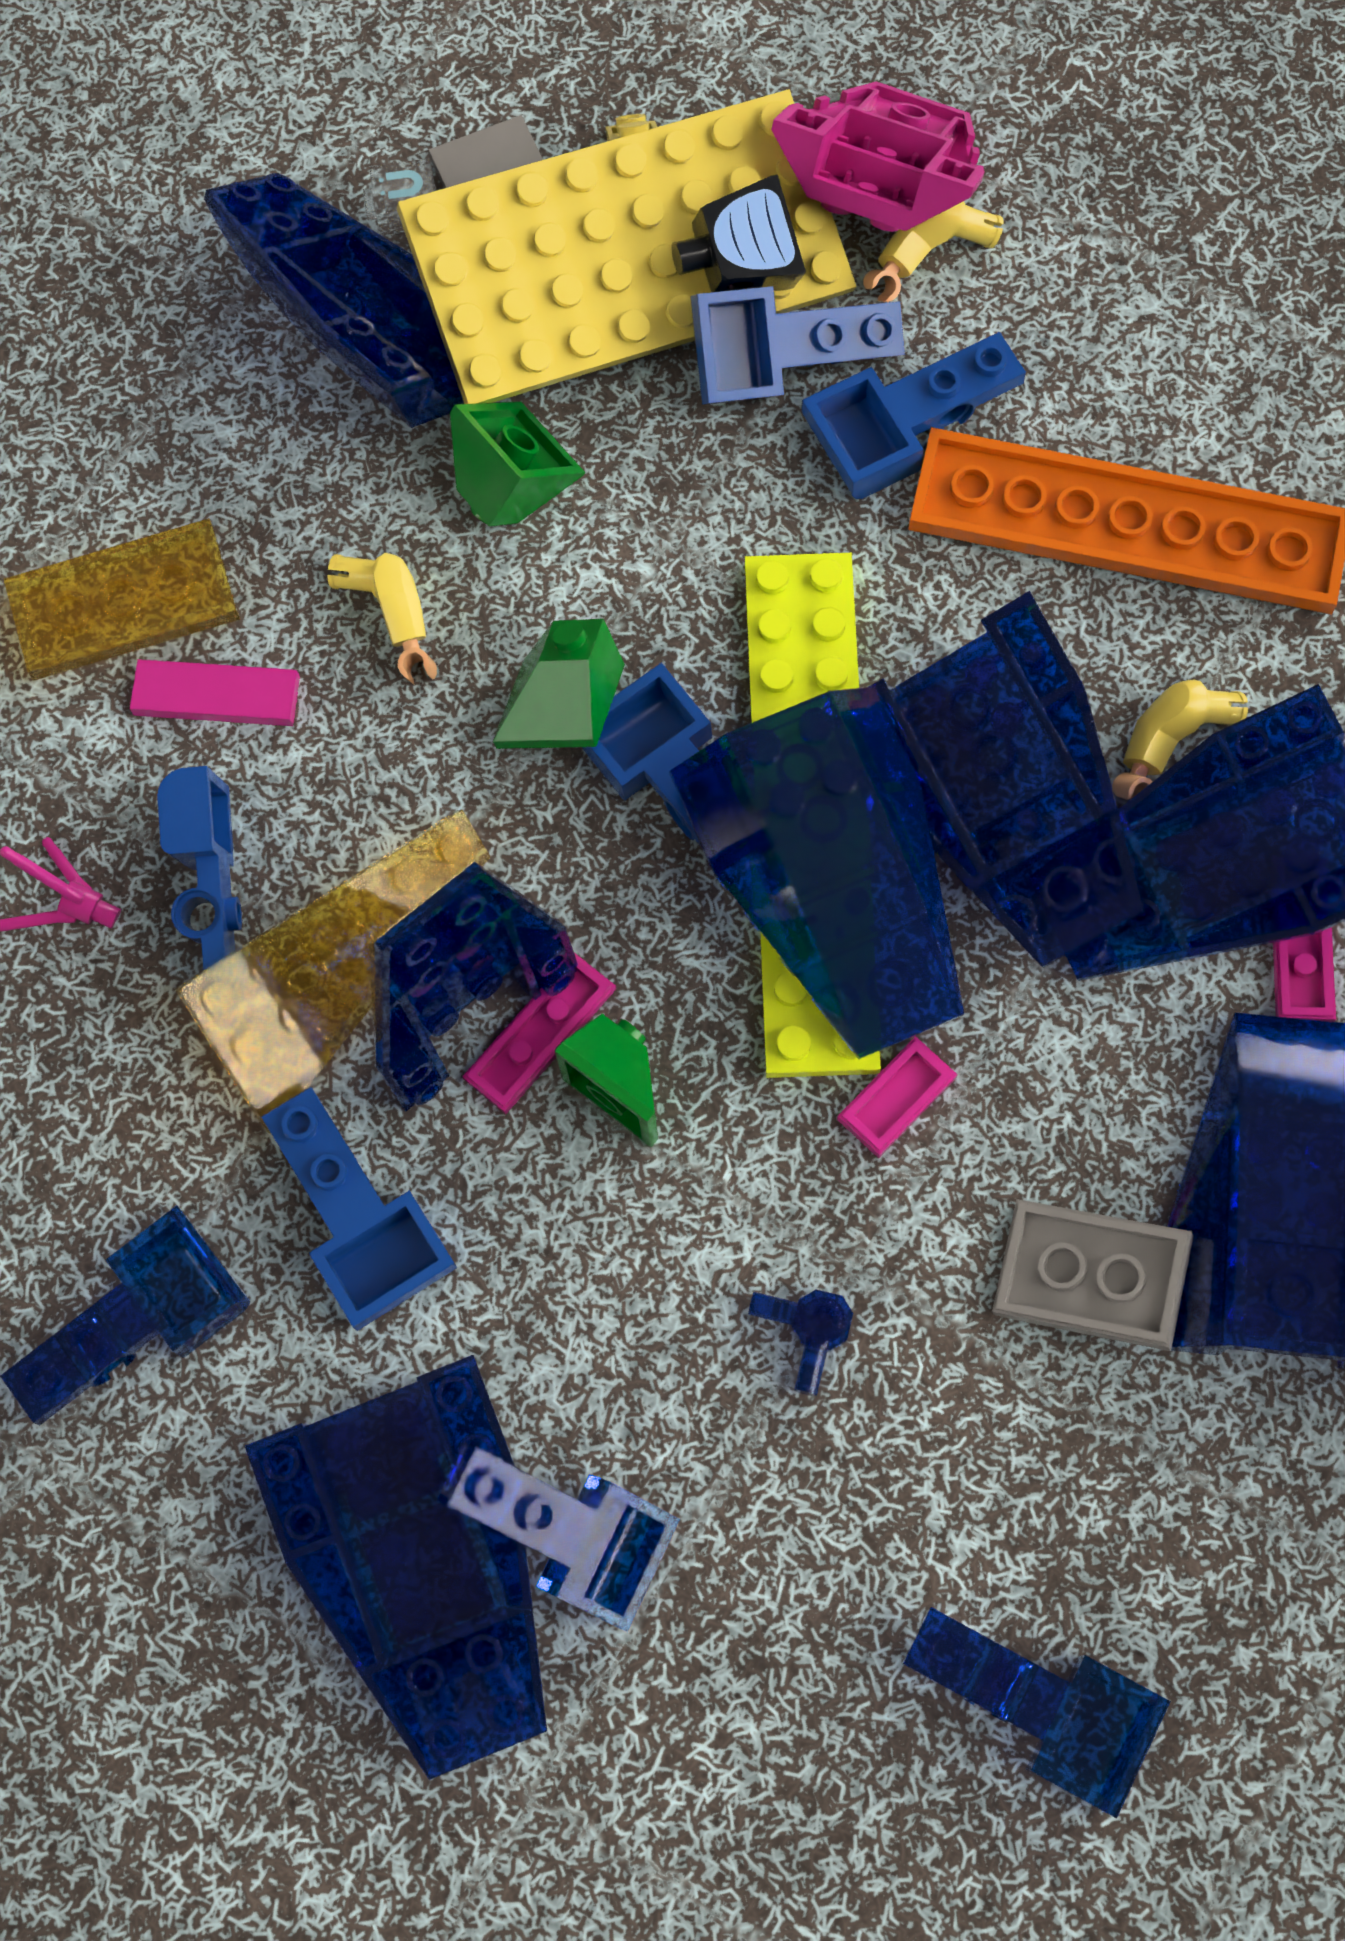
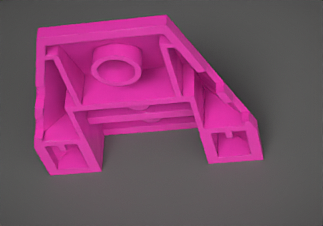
(881, 154)

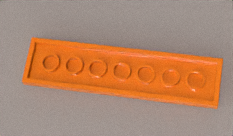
(1131, 520)

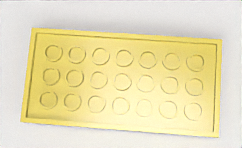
(573, 253)

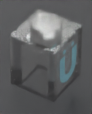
(393, 184)

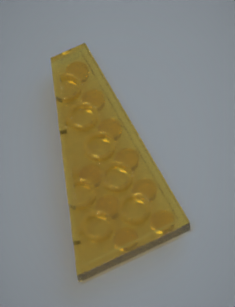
(305, 984)

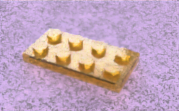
(121, 599)

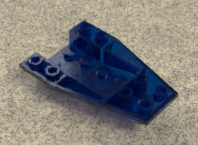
(342, 291)
(1235, 843)
(445, 958)
(1268, 1195)
(408, 1586)

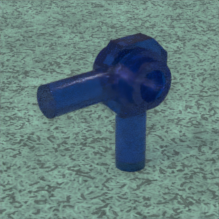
(820, 1324)

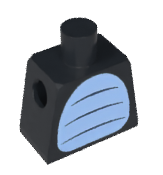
(744, 241)

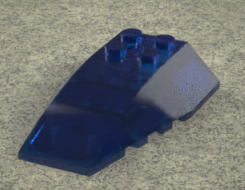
(1019, 783)
(832, 861)

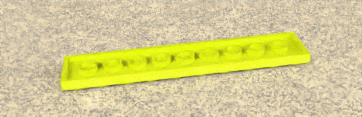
(798, 649)

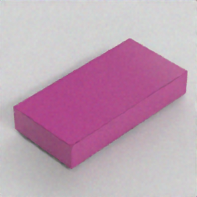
(897, 1097)

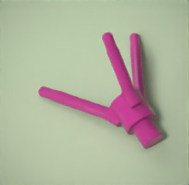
(76, 900)

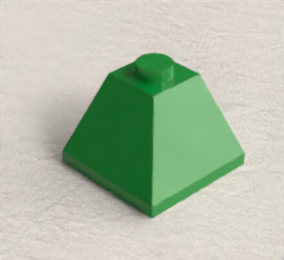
(507, 461)
(563, 688)
(613, 1072)

